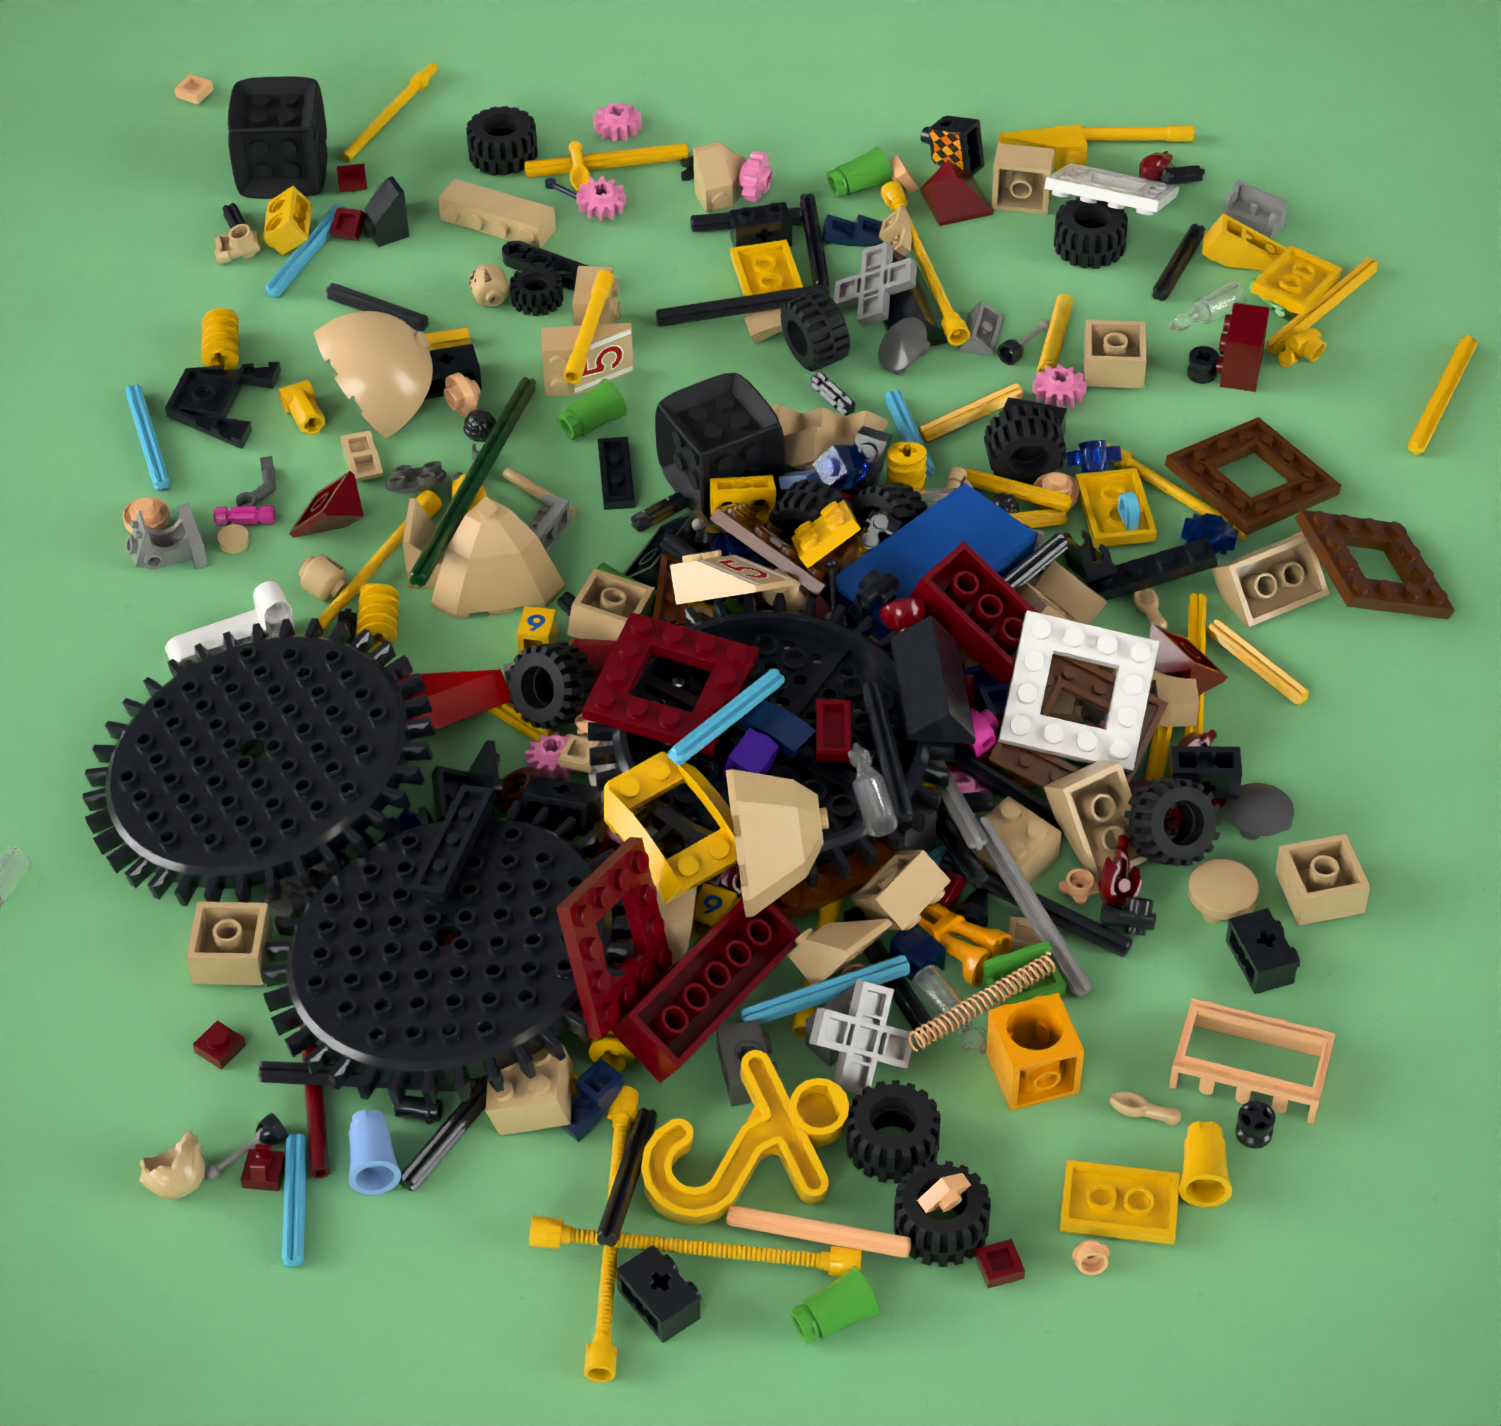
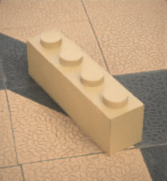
(496, 213)

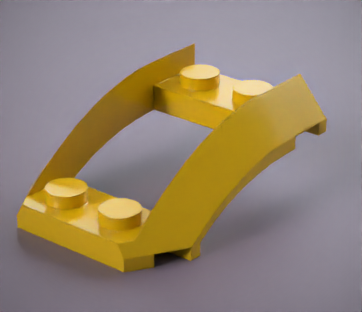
(697, 862)

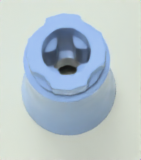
(371, 1154)

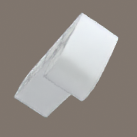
(269, 611)

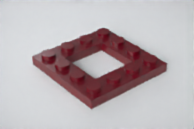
(641, 636)
(604, 996)

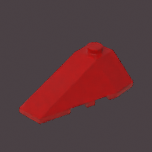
(462, 694)

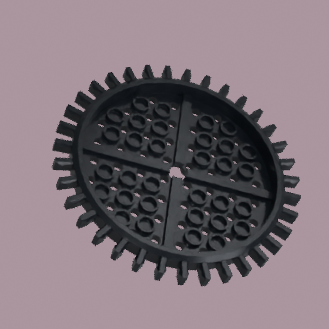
(810, 639)
(233, 778)
(522, 942)

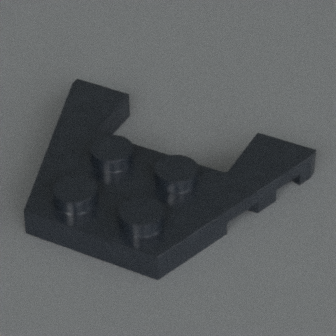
(208, 393)

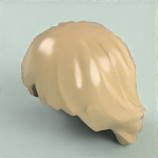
(175, 1172)

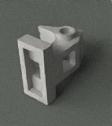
(168, 546)

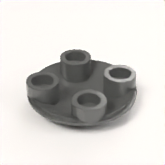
(903, 345)
(416, 479)
(1260, 810)

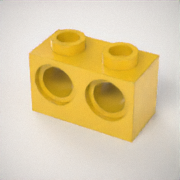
(287, 221)
(744, 490)

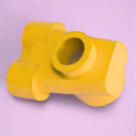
(1300, 344)

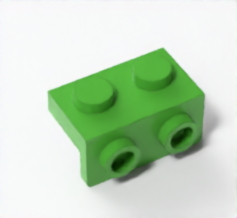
(1003, 965)

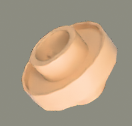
(461, 394)
(1060, 483)
(153, 510)

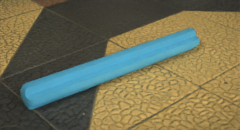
(302, 255)
(147, 437)
(726, 717)
(824, 990)

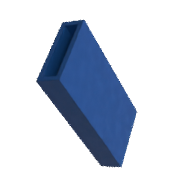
(930, 538)

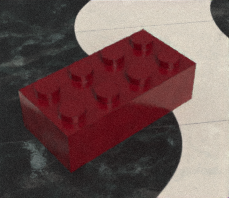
(976, 609)

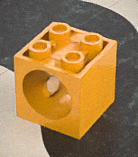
(1034, 1075)

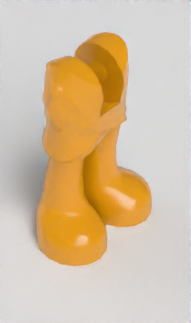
(946, 925)

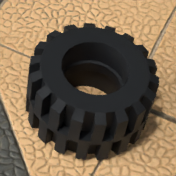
(501, 140)
(1090, 233)
(815, 330)
(1025, 443)
(896, 498)
(803, 503)
(533, 689)
(1196, 828)
(897, 1107)
(942, 1239)

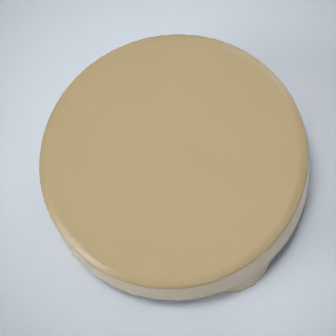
(1223, 889)

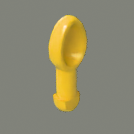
(579, 173)

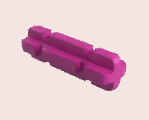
(244, 515)

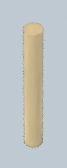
(532, 487)

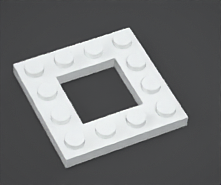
(1111, 187)
(1049, 635)

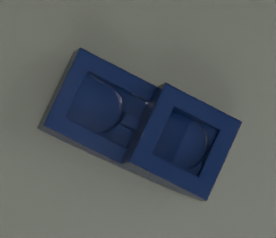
(859, 233)
(989, 692)
(780, 725)
(595, 1095)

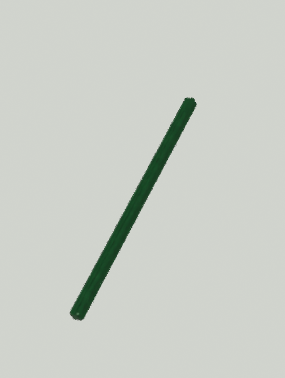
(471, 483)

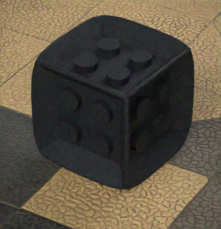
(277, 136)
(717, 432)

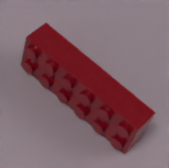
(705, 987)

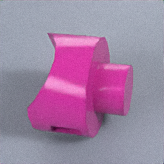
(984, 727)

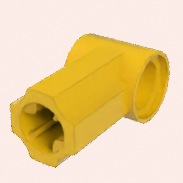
(301, 403)

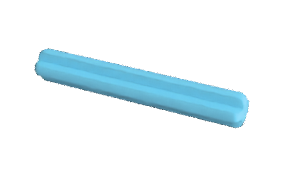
(906, 424)
(294, 1200)

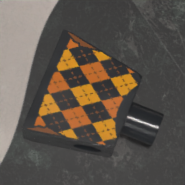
(957, 141)

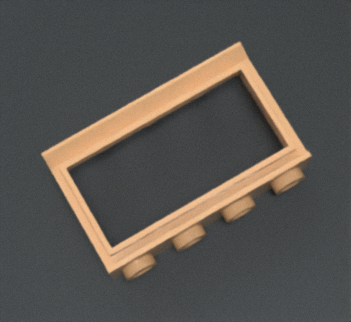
(1261, 1029)

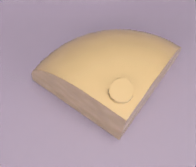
(378, 364)

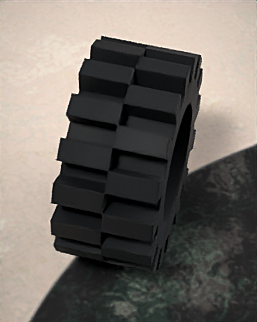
(546, 281)

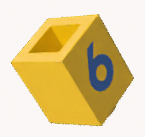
(536, 627)
(709, 907)

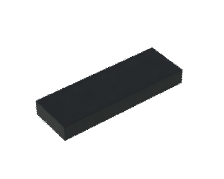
(616, 473)

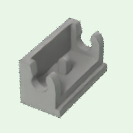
(1256, 208)
(551, 523)

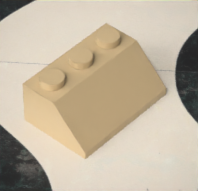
(1271, 580)

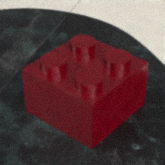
(1242, 346)

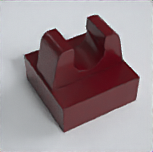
(263, 1168)

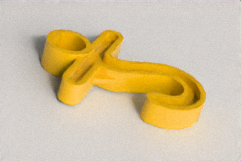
(775, 1126)

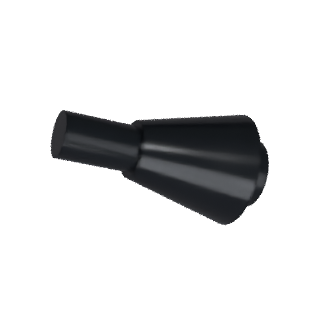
(975, 908)

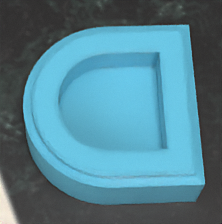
(1129, 510)

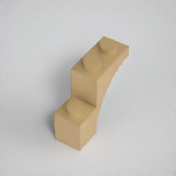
(1179, 694)

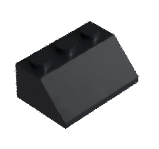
(646, 565)

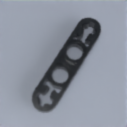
(520, 254)

